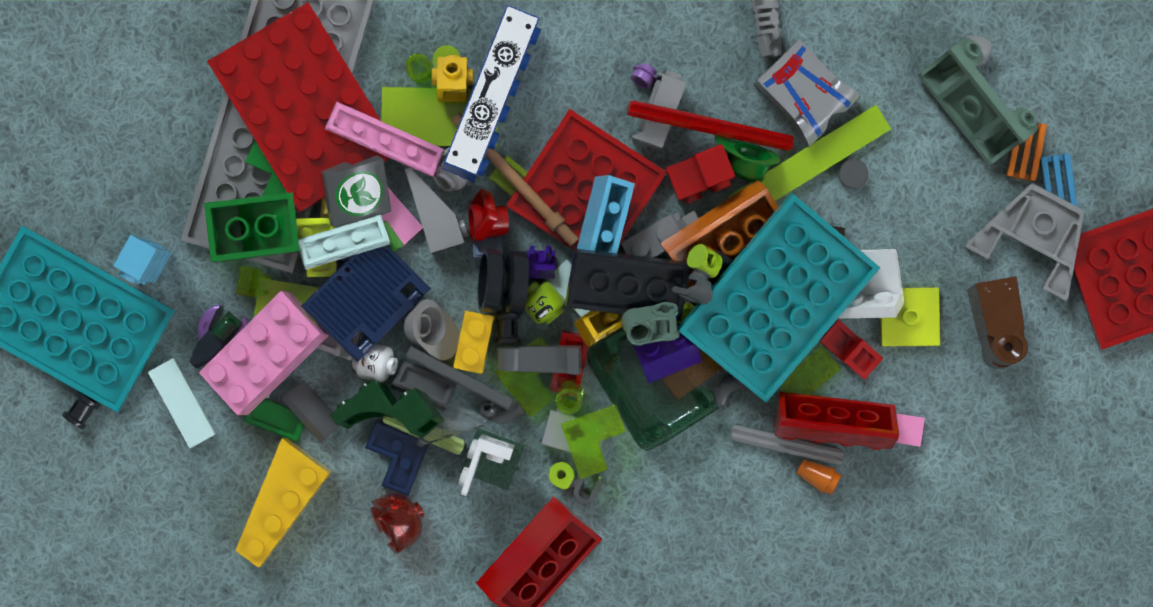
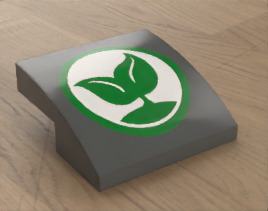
(356, 191)

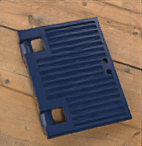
(365, 299)

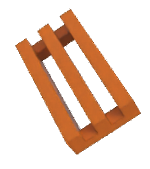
(1025, 156)

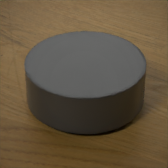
(853, 173)

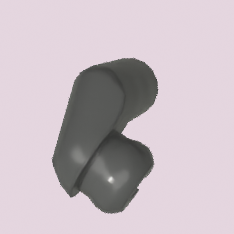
(727, 386)

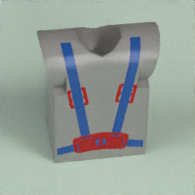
(805, 91)

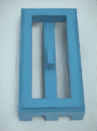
(1057, 175)

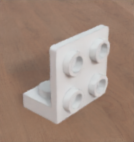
(883, 293)
(496, 451)

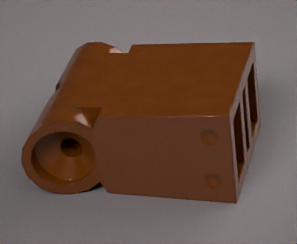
(999, 321)

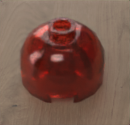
(398, 519)

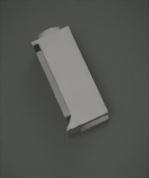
(665, 94)

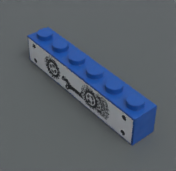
(490, 94)

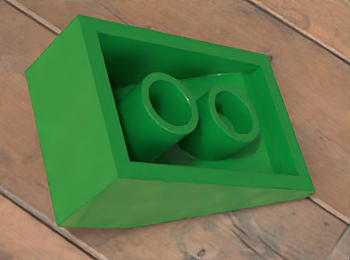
(251, 227)

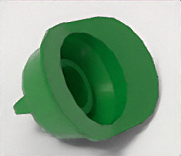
(748, 159)

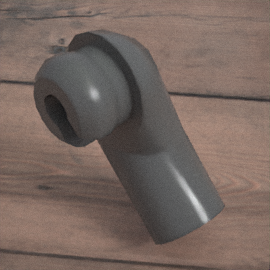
(498, 414)

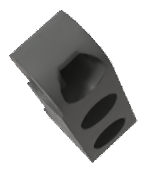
(541, 359)

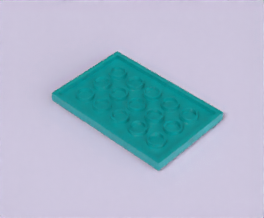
(779, 297)
(76, 319)

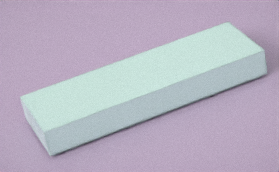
(343, 242)
(182, 403)

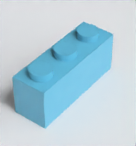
(605, 214)
(141, 260)

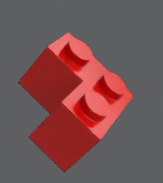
(700, 173)

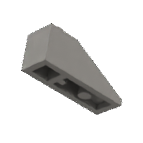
(437, 219)

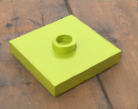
(916, 322)

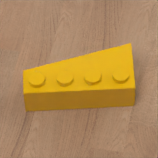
(285, 493)

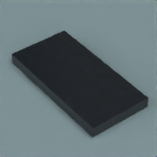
(623, 282)

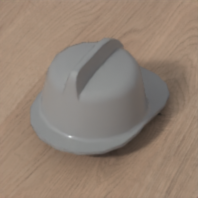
(432, 329)

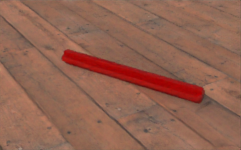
(710, 125)

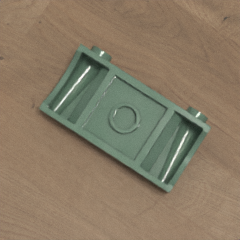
(975, 104)

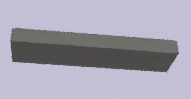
(461, 379)

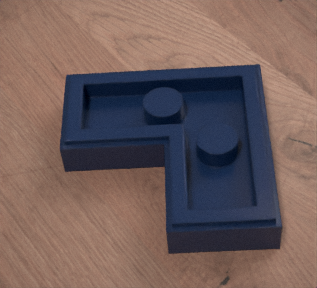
(404, 453)

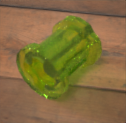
(417, 58)
(566, 405)

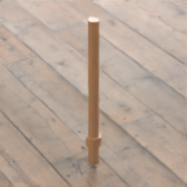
(554, 221)

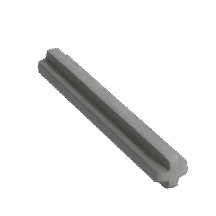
(794, 447)

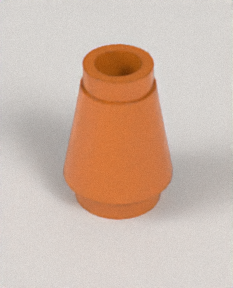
(819, 476)

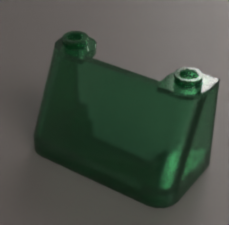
(645, 408)

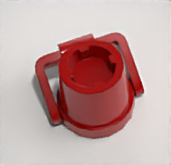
(486, 218)

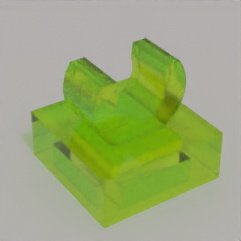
(249, 282)

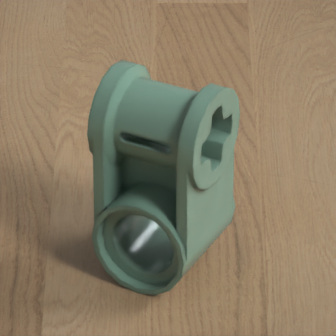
(653, 323)

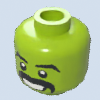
(544, 303)

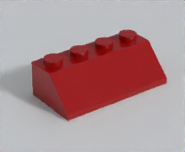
(836, 421)
(539, 558)

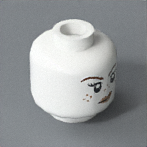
(376, 364)

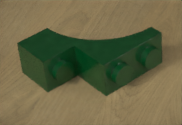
(376, 400)

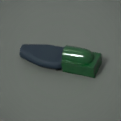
(214, 340)

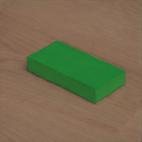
(276, 419)

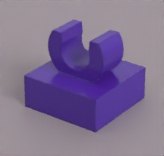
(541, 263)

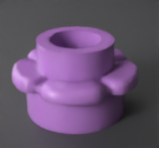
(644, 75)

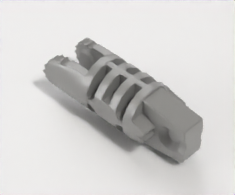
(767, 27)

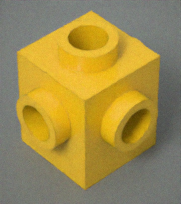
(452, 78)

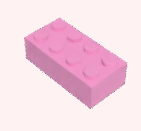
(263, 353)

